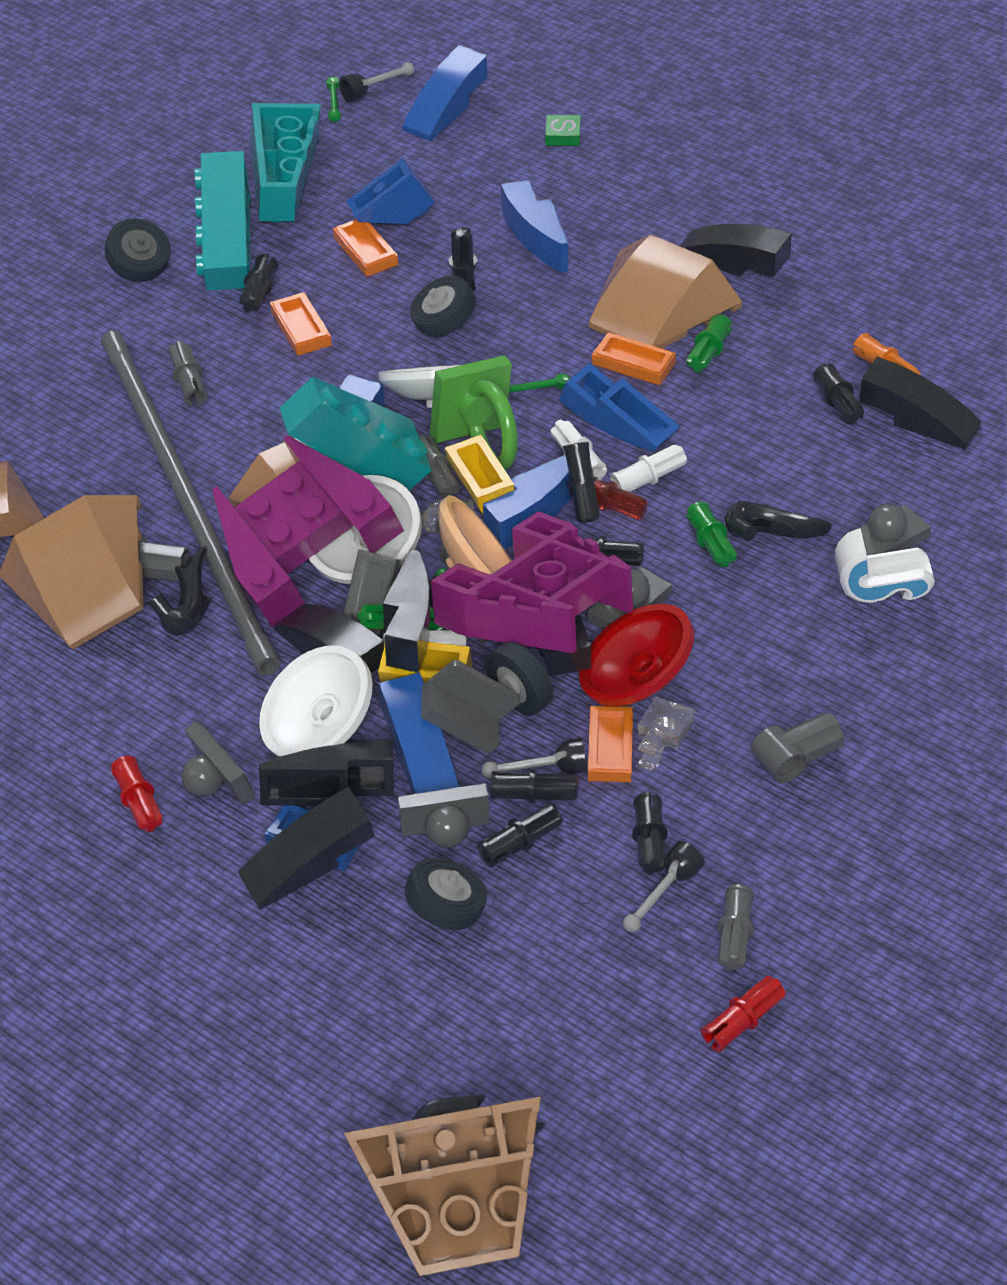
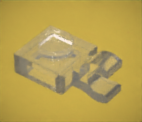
(662, 726)

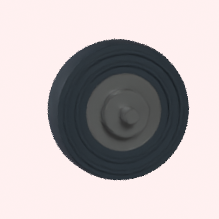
(137, 250)

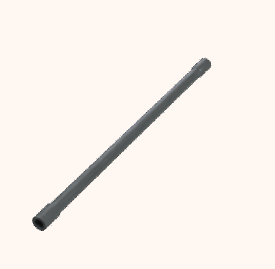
(256, 641)

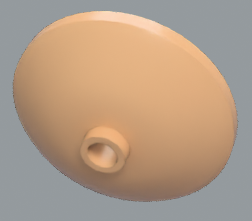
(468, 538)

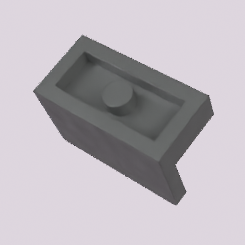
(467, 704)

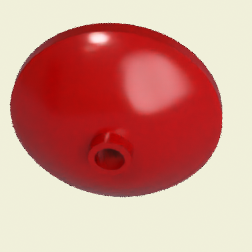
(638, 655)

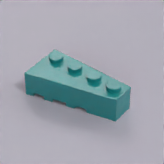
(282, 153)
(224, 220)
(356, 432)

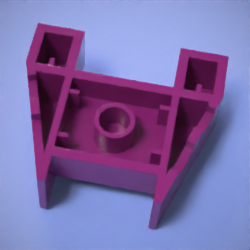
(297, 519)
(537, 592)

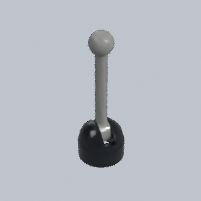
(355, 86)
(568, 757)
(681, 864)

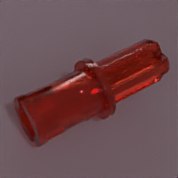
(619, 500)

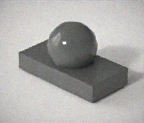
(893, 529)
(370, 582)
(646, 590)
(212, 768)
(444, 813)

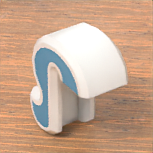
(883, 574)

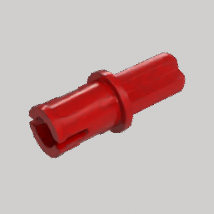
(136, 793)
(743, 1013)

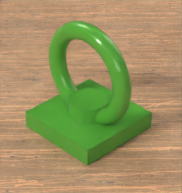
(473, 401)

